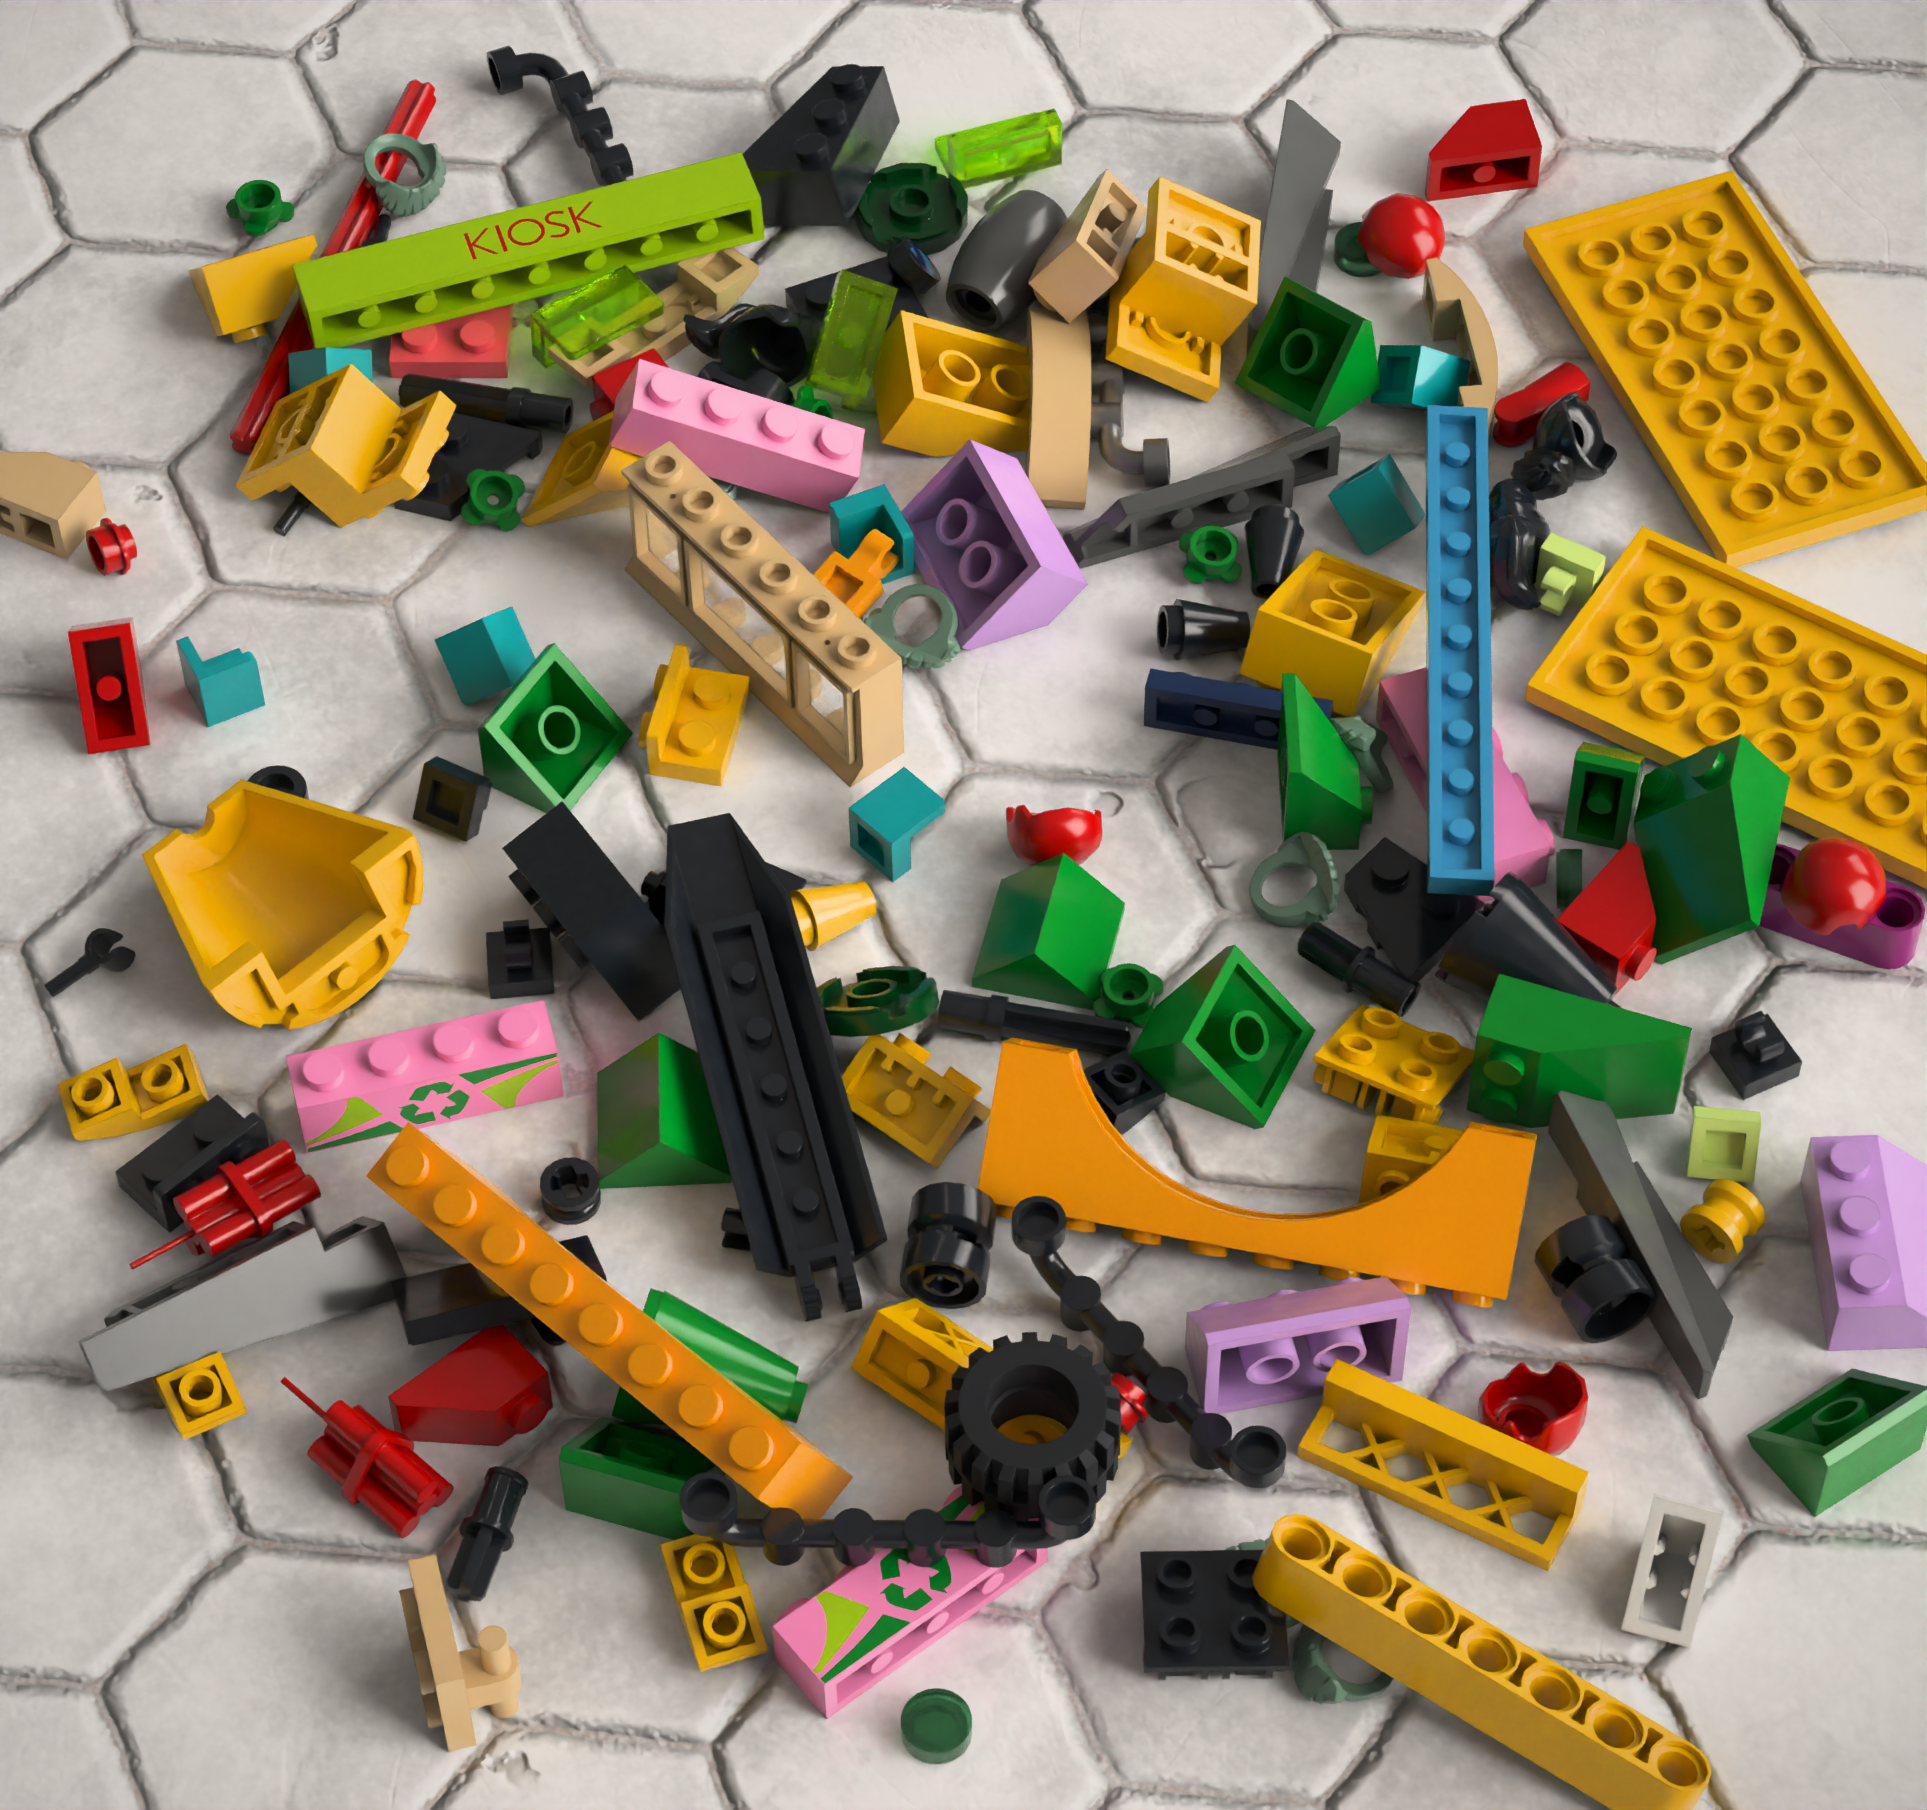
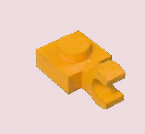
(858, 578)

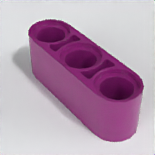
(1883, 942)

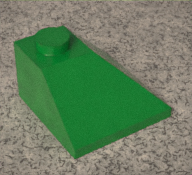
(1317, 774)
(1225, 1040)

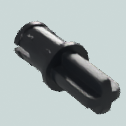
(1358, 969)
(486, 1534)

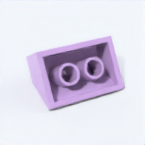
(991, 547)
(1868, 1241)
(1289, 1341)

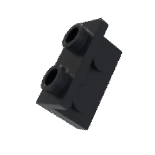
(189, 1157)

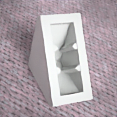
(1672, 1570)

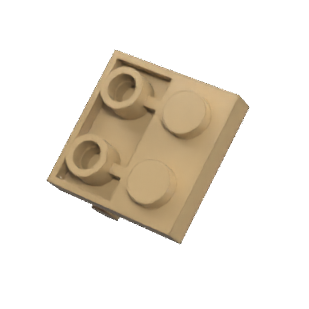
(452, 1679)

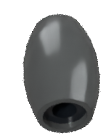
(998, 258)

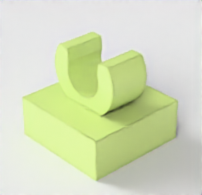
(1567, 573)
(1723, 1144)

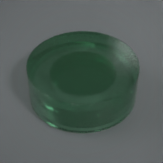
(1350, 254)
(1568, 876)
(936, 1726)

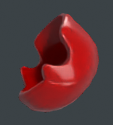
(1401, 235)
(1053, 832)
(1833, 885)
(1537, 1407)

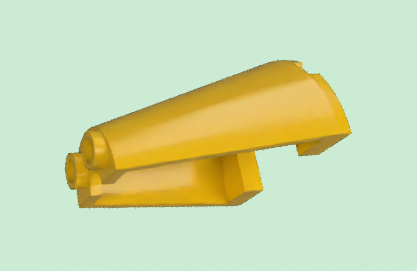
(288, 902)

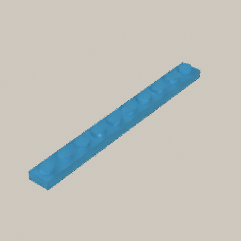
(1458, 653)

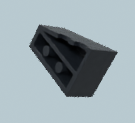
(824, 148)
(596, 907)

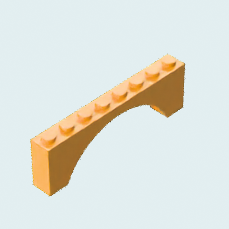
(1441, 1229)
(607, 1328)

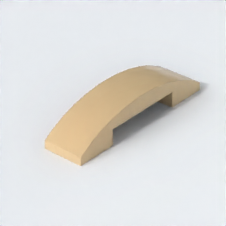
(704, 288)
(1457, 315)
(1059, 407)

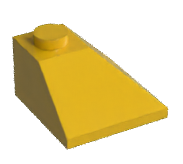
(250, 287)
(582, 477)

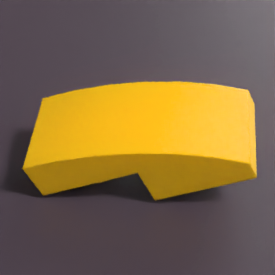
(123, 1101)
(200, 1395)
(713, 1601)

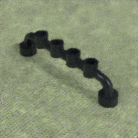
(570, 96)
(1253, 1456)
(1065, 1514)

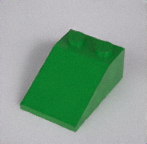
(1709, 843)
(1557, 1041)

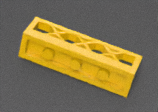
(913, 1358)
(1451, 1443)

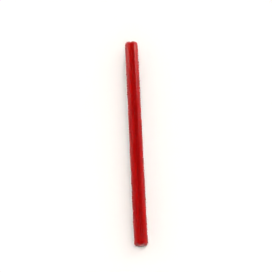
(347, 235)

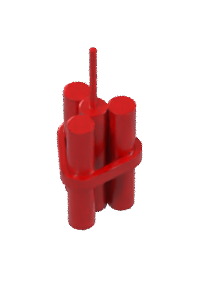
(241, 1202)
(375, 1465)

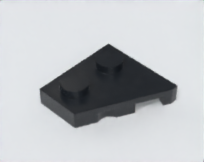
(470, 446)
(1400, 914)

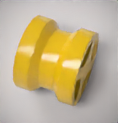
(1722, 1221)

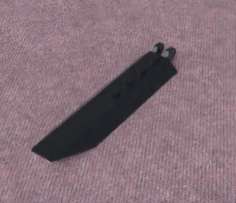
(768, 1061)

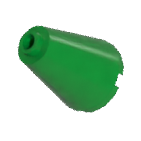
(743, 1361)

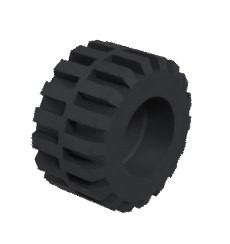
(1023, 1381)

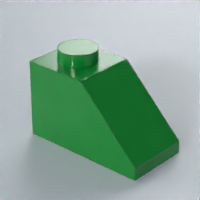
(1603, 795)

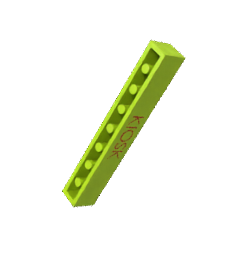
(529, 251)

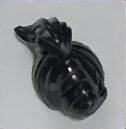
(758, 338)
(1565, 449)
(1515, 543)

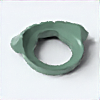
(399, 198)
(933, 651)
(1367, 746)
(1299, 851)
(1320, 1682)

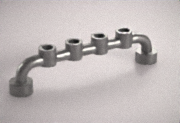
(1107, 415)

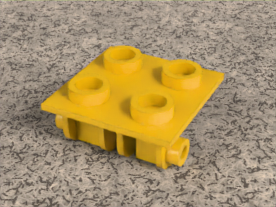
(1394, 1057)

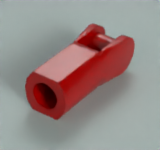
(1521, 410)

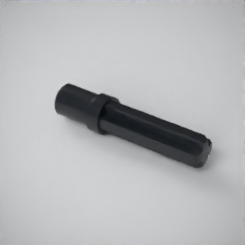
(502, 405)
(999, 1018)

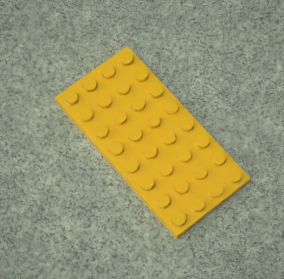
(1730, 369)
(1700, 652)

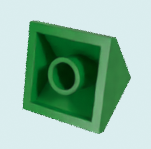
(1311, 357)
(550, 735)
(1050, 935)
(657, 1120)
(1843, 1436)
(630, 1476)

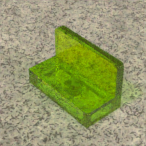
(1002, 148)
(593, 316)
(851, 337)

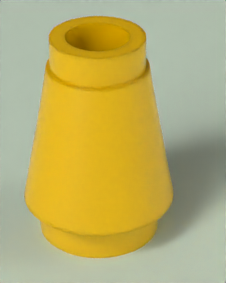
(831, 911)

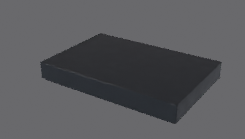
(465, 1299)

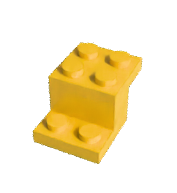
(1183, 289)
(347, 446)

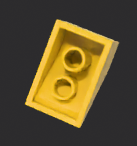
(950, 386)
(1331, 629)

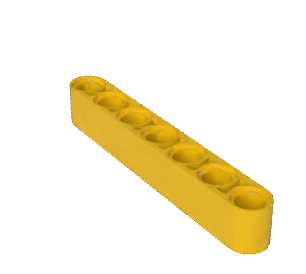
(1476, 1670)

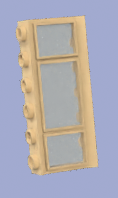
(764, 615)

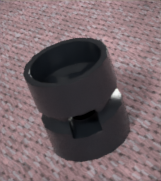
(948, 1245)
(1596, 1280)

